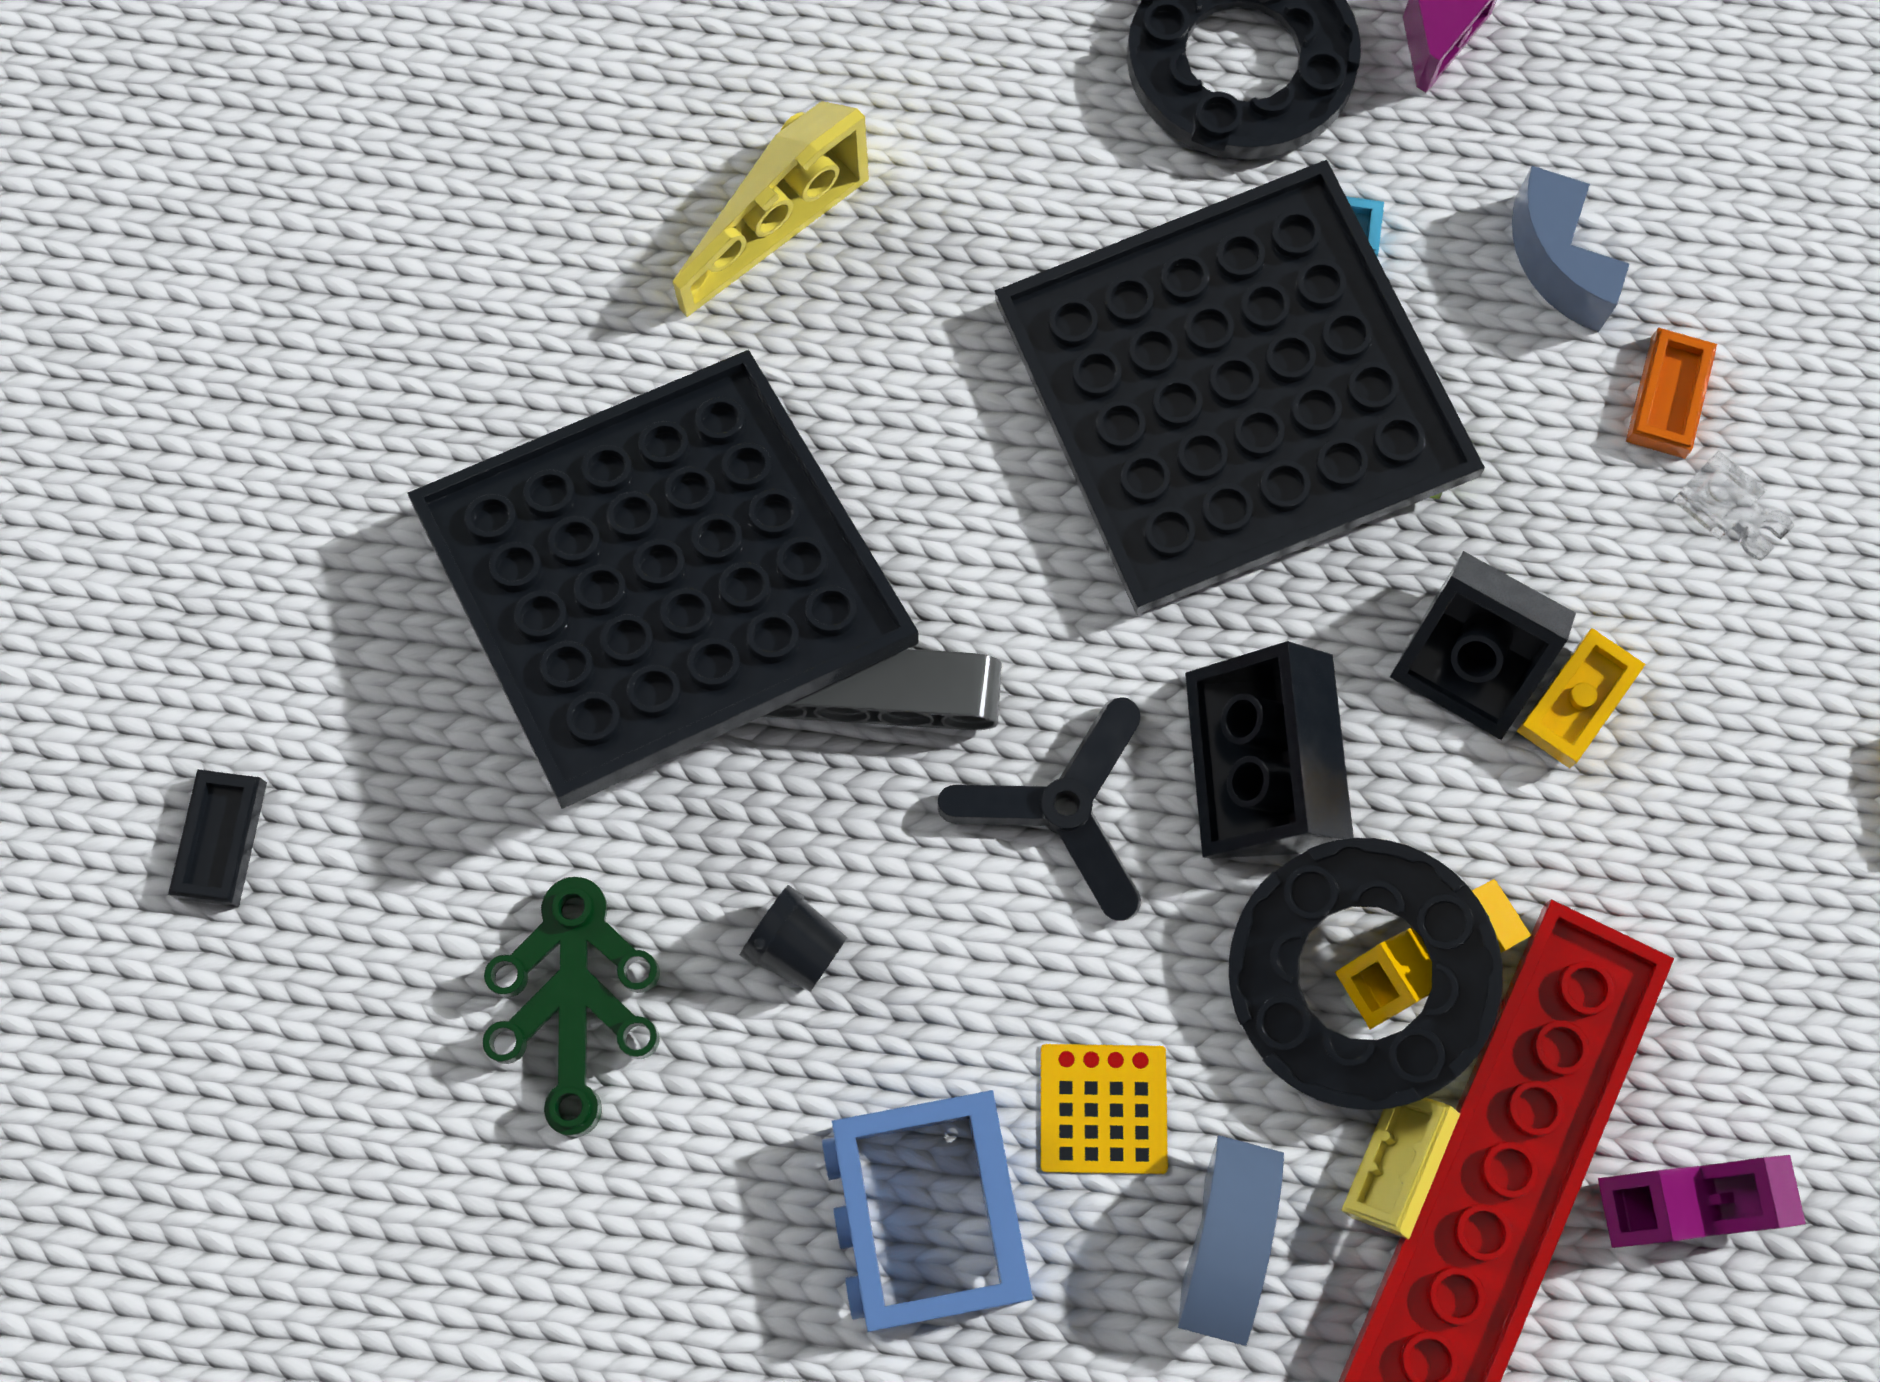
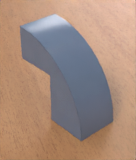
(1568, 277)
(1232, 1241)

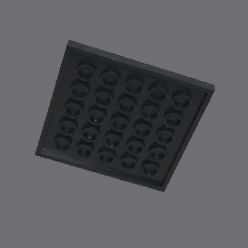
(1236, 386)
(659, 575)

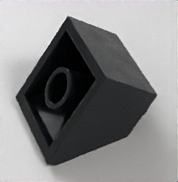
(1484, 645)

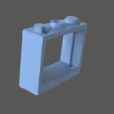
(854, 1220)

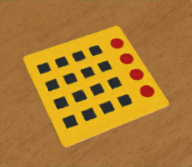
(1103, 1109)

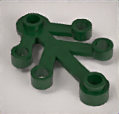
(571, 993)

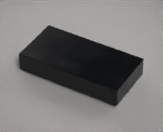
(217, 838)

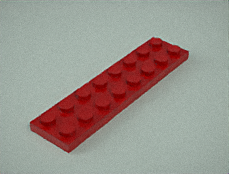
(1515, 1156)

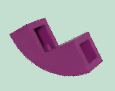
(1701, 1201)

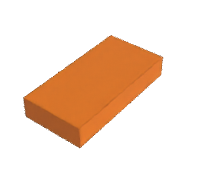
(1671, 393)

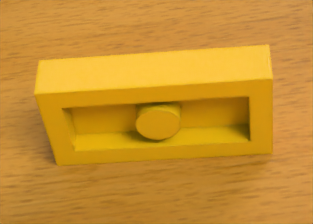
(1581, 698)

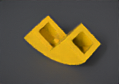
(1400, 968)

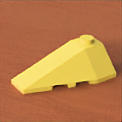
(795, 181)

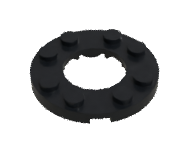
(1217, 121)
(1323, 1061)

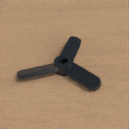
(1078, 831)

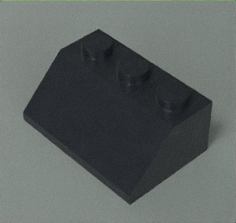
(1268, 753)

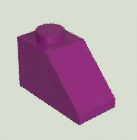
(1439, 32)

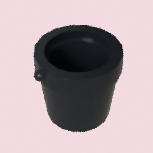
(794, 941)

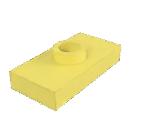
(1400, 1165)

